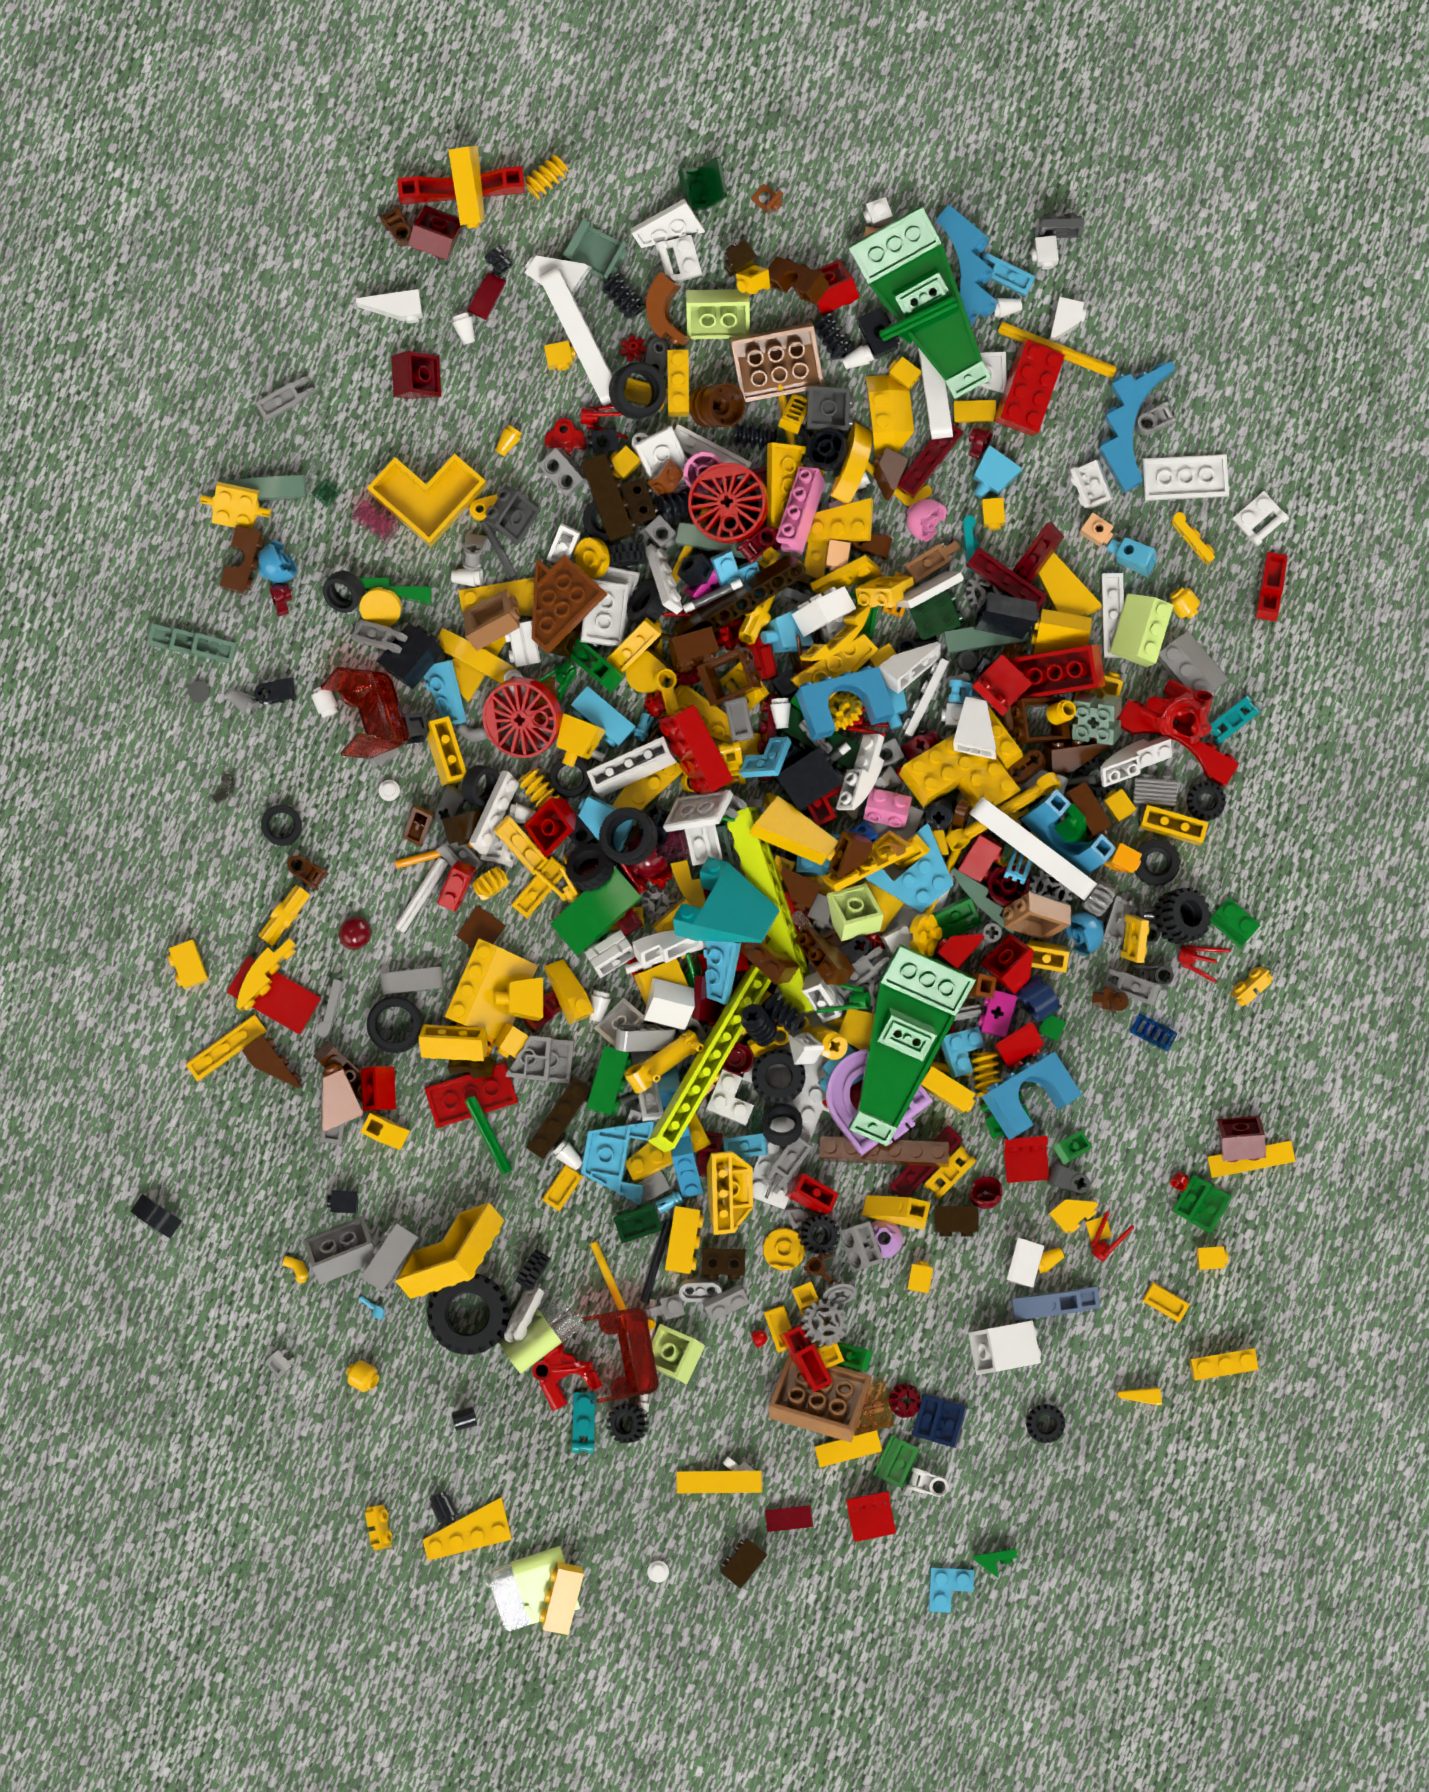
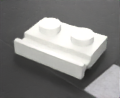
(703, 843)

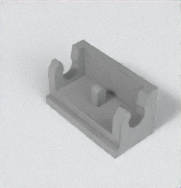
(1115, 924)

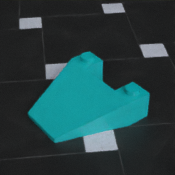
(732, 910)

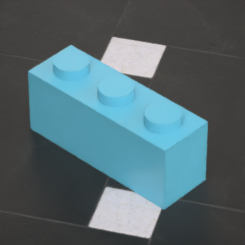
(601, 714)

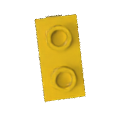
(1243, 991)
(381, 1536)

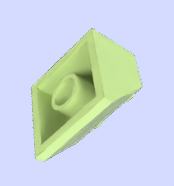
(854, 912)
(675, 1353)

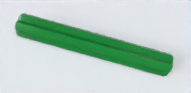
(918, 318)
(488, 1135)

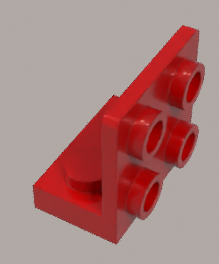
(1001, 684)
(1026, 1159)
(870, 1516)

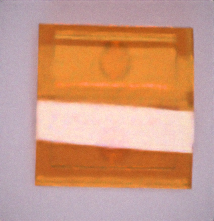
(877, 1416)

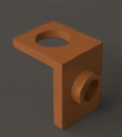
(776, 199)

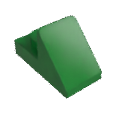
(1073, 827)
(1072, 1147)
(855, 1357)
(988, 1560)

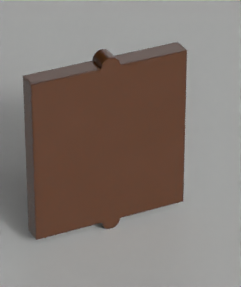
(480, 926)

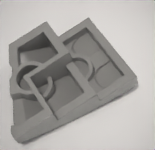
(544, 1060)

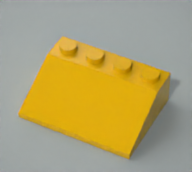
(487, 973)

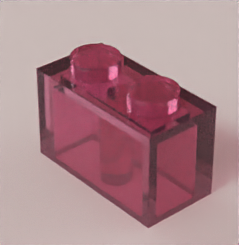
(374, 522)

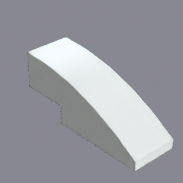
(664, 946)

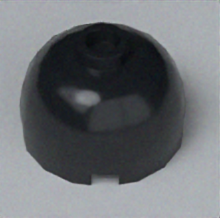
(827, 449)

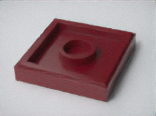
(705, 1008)

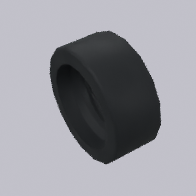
(334, 600)
(471, 780)
(569, 793)
(283, 841)
(784, 1138)

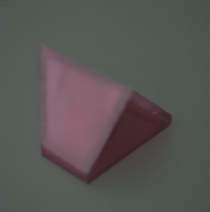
(675, 847)

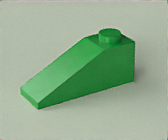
(596, 666)

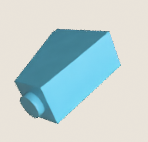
(595, 811)

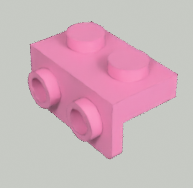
(887, 808)

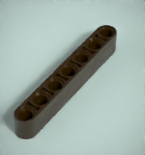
(747, 593)

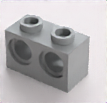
(566, 467)
(861, 1246)

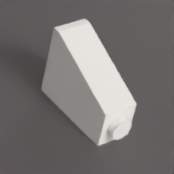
(573, 272)
(974, 729)

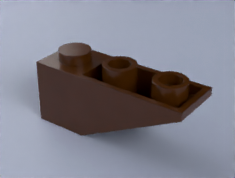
(1070, 755)
(825, 957)
(329, 1055)
(265, 1059)

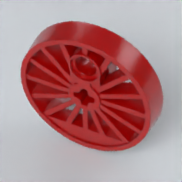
(721, 512)
(523, 717)

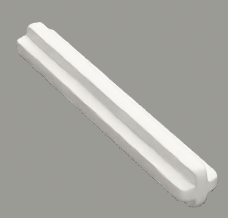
(421, 895)

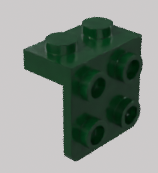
(703, 185)
(936, 615)
(637, 1223)

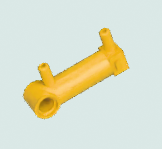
(643, 1074)

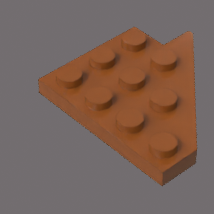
(561, 601)

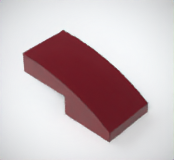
(486, 296)
(550, 1009)
(703, 1154)
(789, 1518)

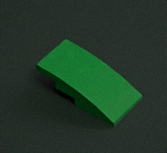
(595, 912)

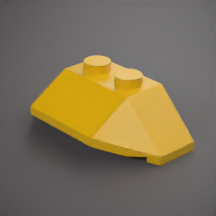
(889, 413)
(728, 1191)

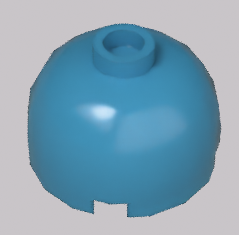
(273, 561)
(1086, 932)

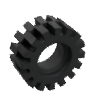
(627, 554)
(1089, 766)
(1215, 792)
(806, 1234)
(533, 1269)
(1055, 1414)
(616, 1423)

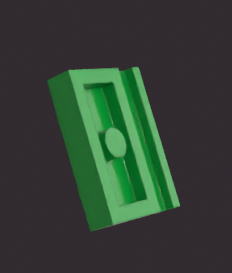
(957, 917)
(1234, 922)
(896, 1461)

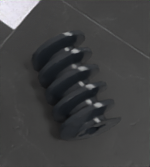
(623, 297)
(832, 337)
(754, 436)
(676, 504)
(941, 813)
(784, 1014)
(759, 1025)

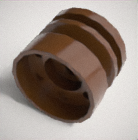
(717, 405)

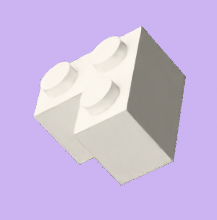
(823, 610)
(724, 1101)

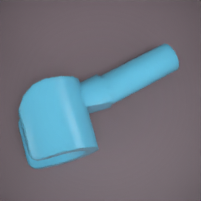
(378, 1311)

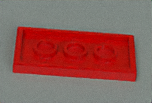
(284, 1001)
(449, 1097)

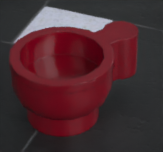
(978, 438)
(282, 595)

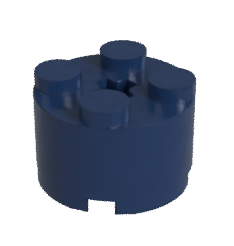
(1039, 998)

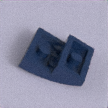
(939, 1421)

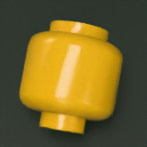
(1184, 602)
(362, 1376)

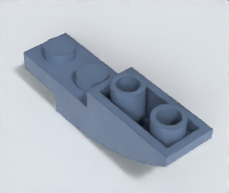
(1055, 1303)

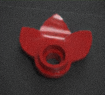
(568, 441)

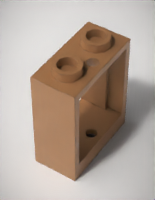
(491, 619)
(1052, 916)

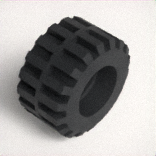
(1169, 919)
(765, 1090)

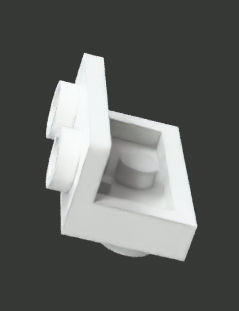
(1091, 484)

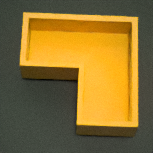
(431, 506)
(944, 769)
(454, 1257)

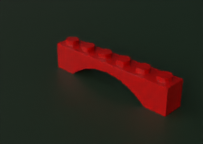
(431, 189)
(1215, 765)

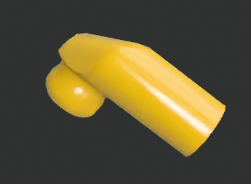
(299, 1268)

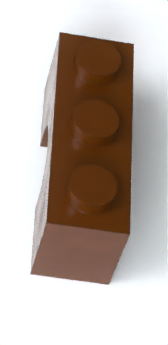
(807, 283)
(239, 578)
(775, 965)

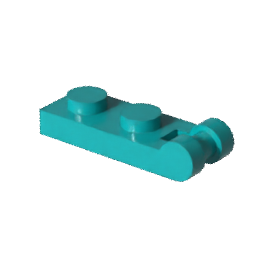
(583, 1422)

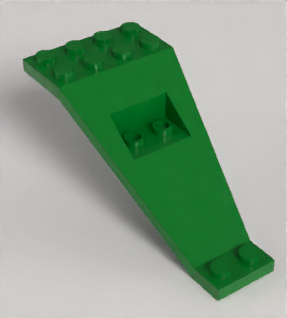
(904, 264)
(921, 1002)

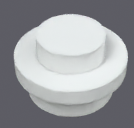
(389, 790)
(658, 1571)

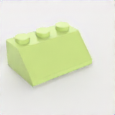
(717, 313)
(1141, 629)

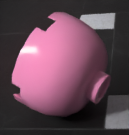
(696, 465)
(924, 517)

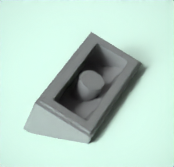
(453, 852)

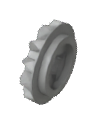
(653, 894)
(840, 1292)

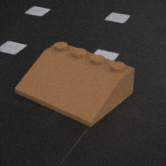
(775, 358)
(829, 1411)

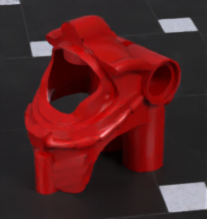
(1186, 707)
(560, 1366)

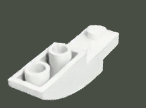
(1133, 757)
(861, 779)

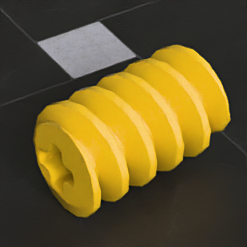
(545, 176)
(536, 788)
(834, 1044)
(985, 1071)

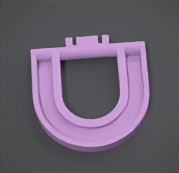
(843, 1111)

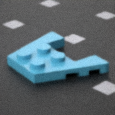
(922, 881)
(607, 1156)

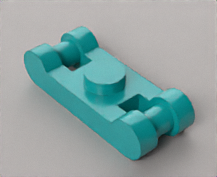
(970, 543)
(1234, 719)

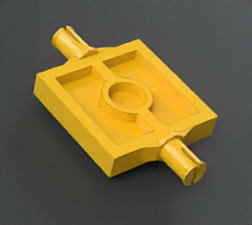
(235, 506)

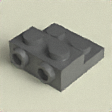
(1061, 226)
(829, 408)
(511, 514)

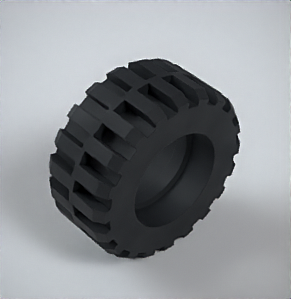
(469, 1343)

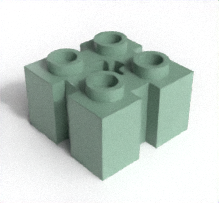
(1097, 718)

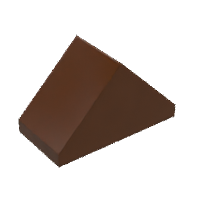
(418, 825)

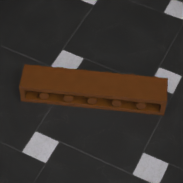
(897, 1153)

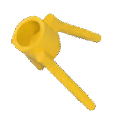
(570, 891)

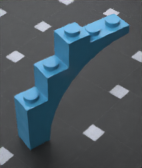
(974, 271)
(1119, 452)
(683, 1153)

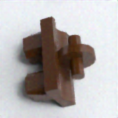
(1110, 1000)

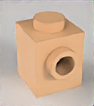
(1097, 530)
(837, 555)

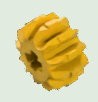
(490, 883)

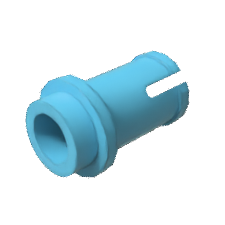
(643, 727)
(670, 1201)

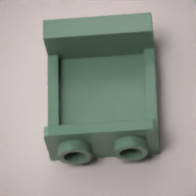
(596, 250)

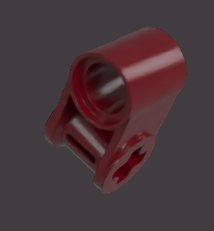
(754, 546)
(920, 744)

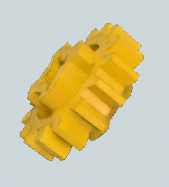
(844, 710)

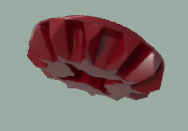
(686, 678)
(898, 1407)

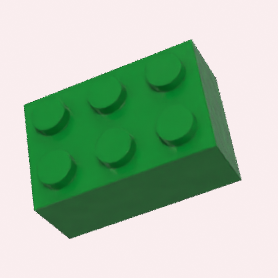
(609, 1082)

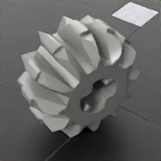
(1099, 899)

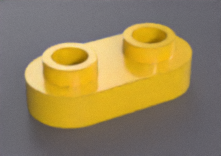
(485, 502)

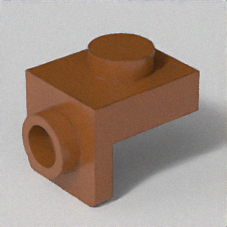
(666, 479)

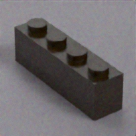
(607, 498)
(559, 1119)

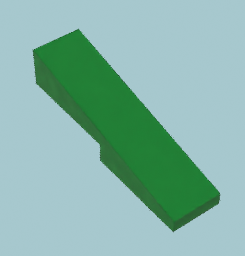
(415, 594)

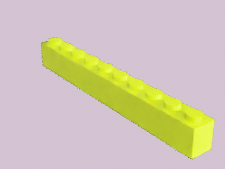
(762, 873)
(708, 1062)

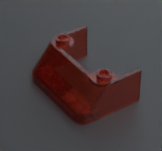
(378, 708)
(635, 1350)

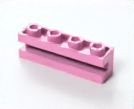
(800, 509)

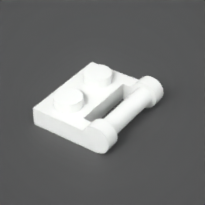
(685, 257)
(1257, 512)

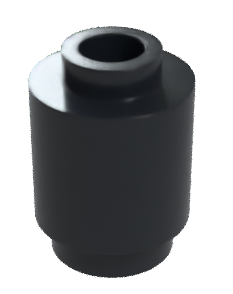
(443, 1508)

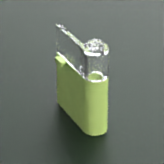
(547, 1330)
(521, 1587)

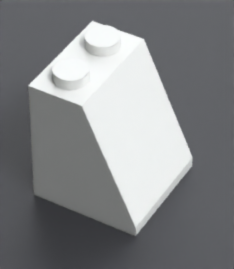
(1004, 1347)

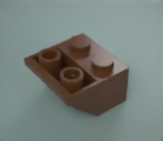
(693, 649)

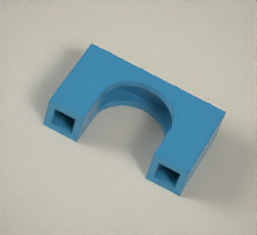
(866, 684)
(1042, 819)
(1004, 1098)

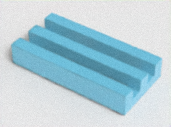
(1015, 874)

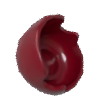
(354, 933)
(739, 1059)
(992, 1187)

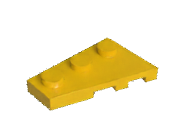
(848, 575)

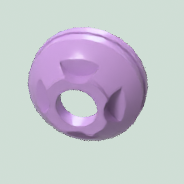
(895, 1234)

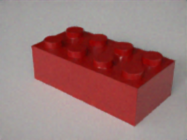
(1029, 387)
(1062, 671)
(695, 750)

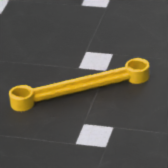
(671, 705)
(1046, 784)

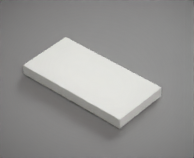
(1185, 477)

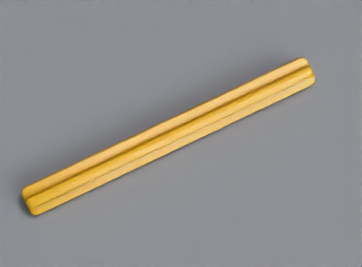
(1070, 354)

